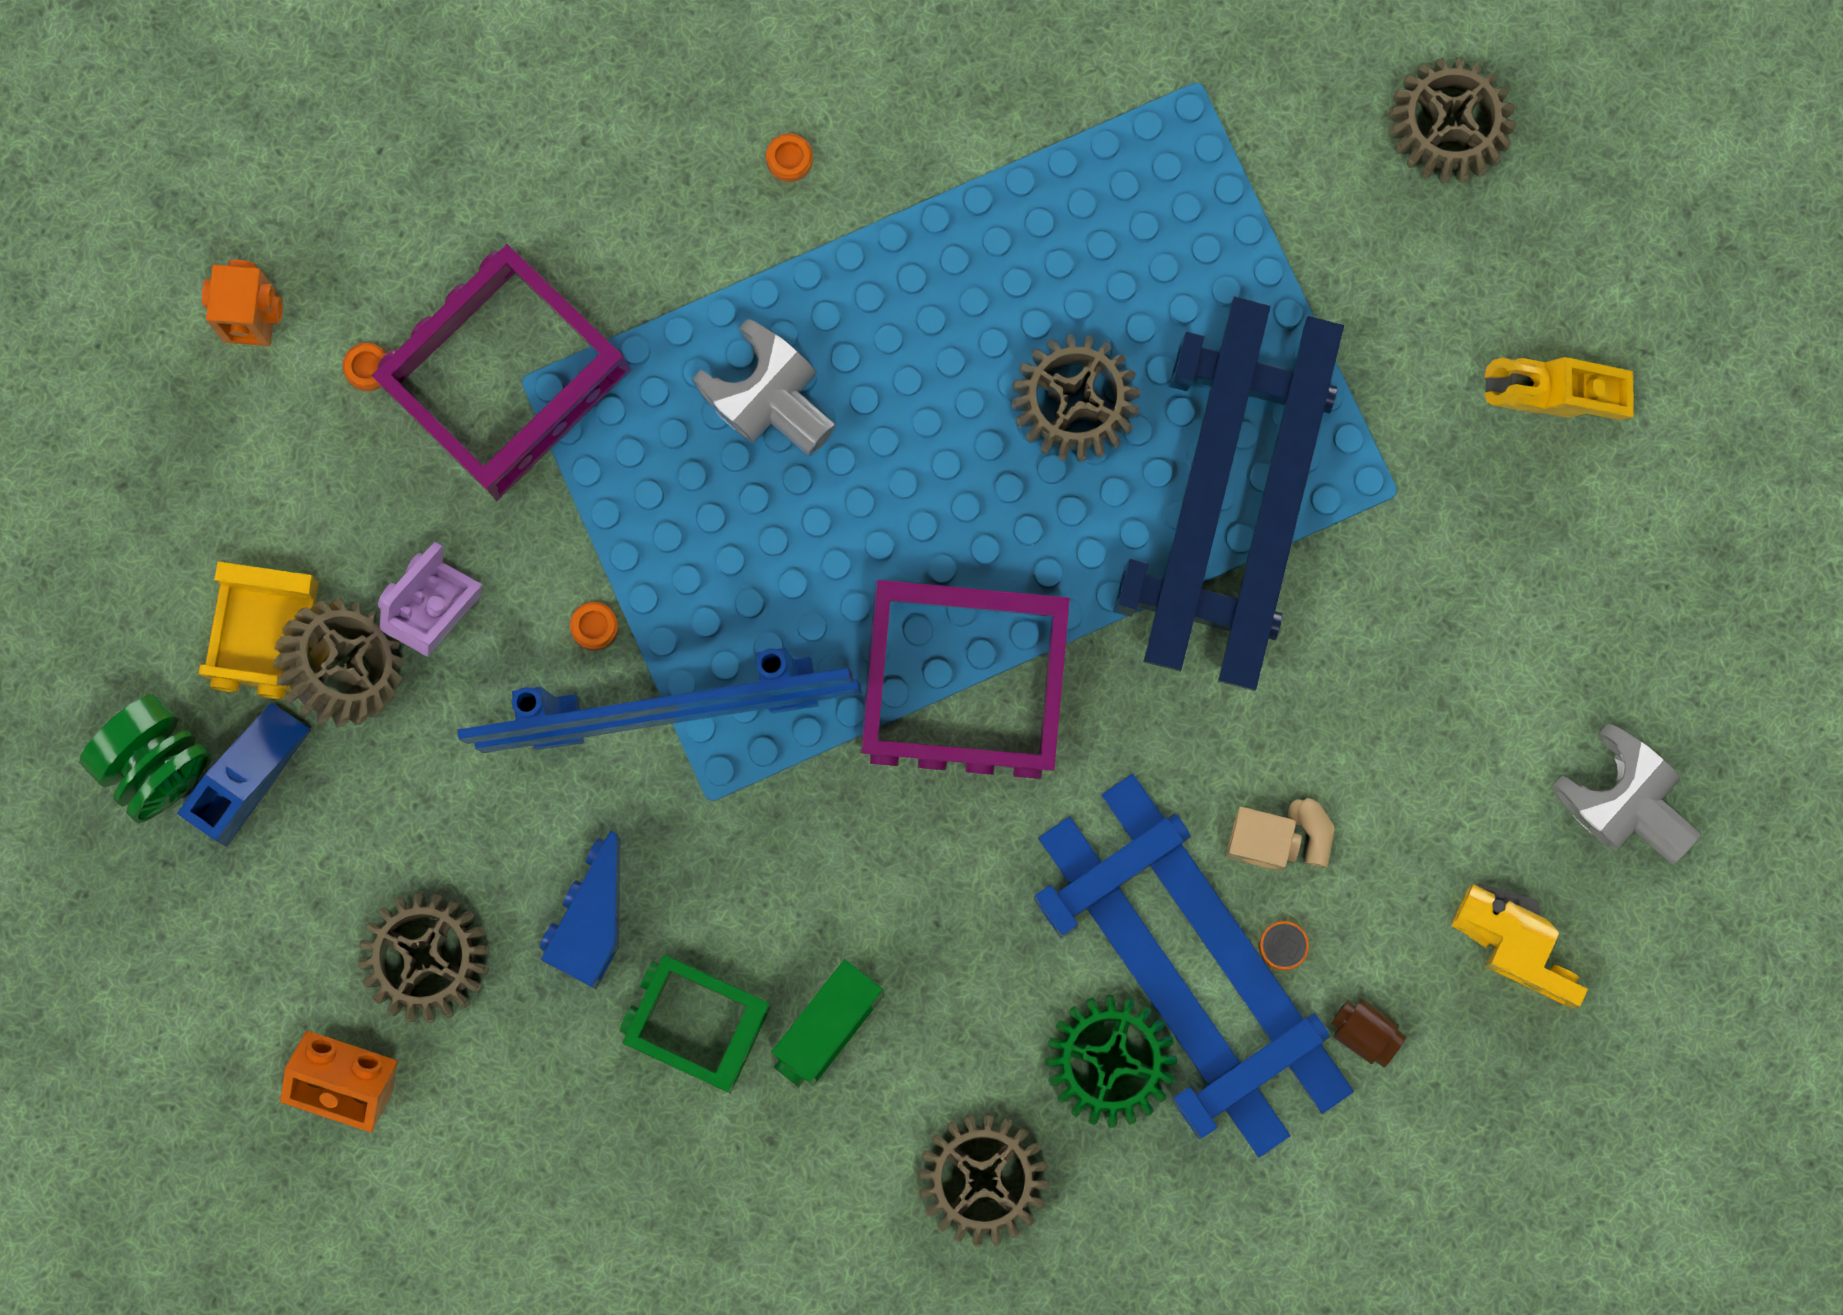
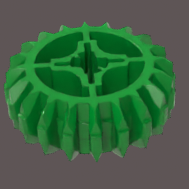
(1123, 1020)

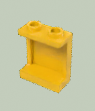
(248, 622)

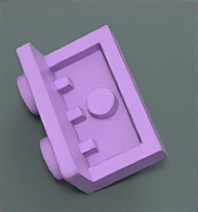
(427, 601)

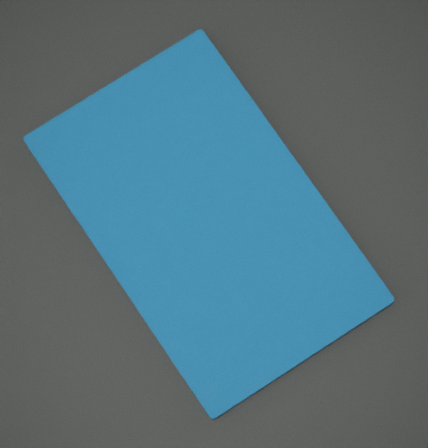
(927, 473)

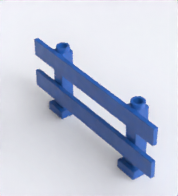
(559, 722)
(1230, 1083)

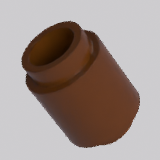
(1367, 1032)

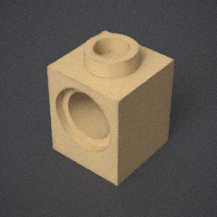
(1263, 839)

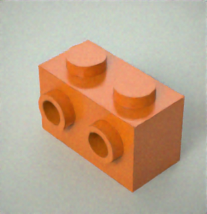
(241, 303)
(338, 1081)

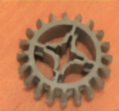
(1466, 134)
(1057, 386)
(321, 630)
(412, 977)
(1008, 1202)

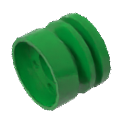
(144, 757)

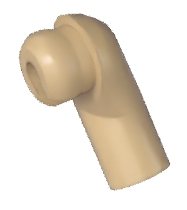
(1318, 827)

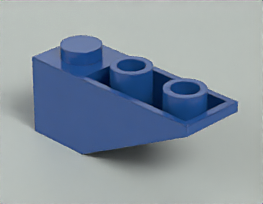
(243, 775)
(590, 928)

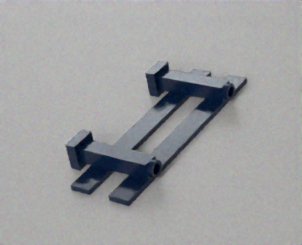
(1233, 378)

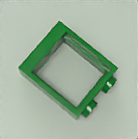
(826, 1024)
(740, 1044)

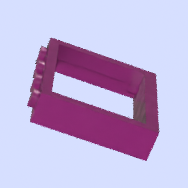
(552, 421)
(976, 760)

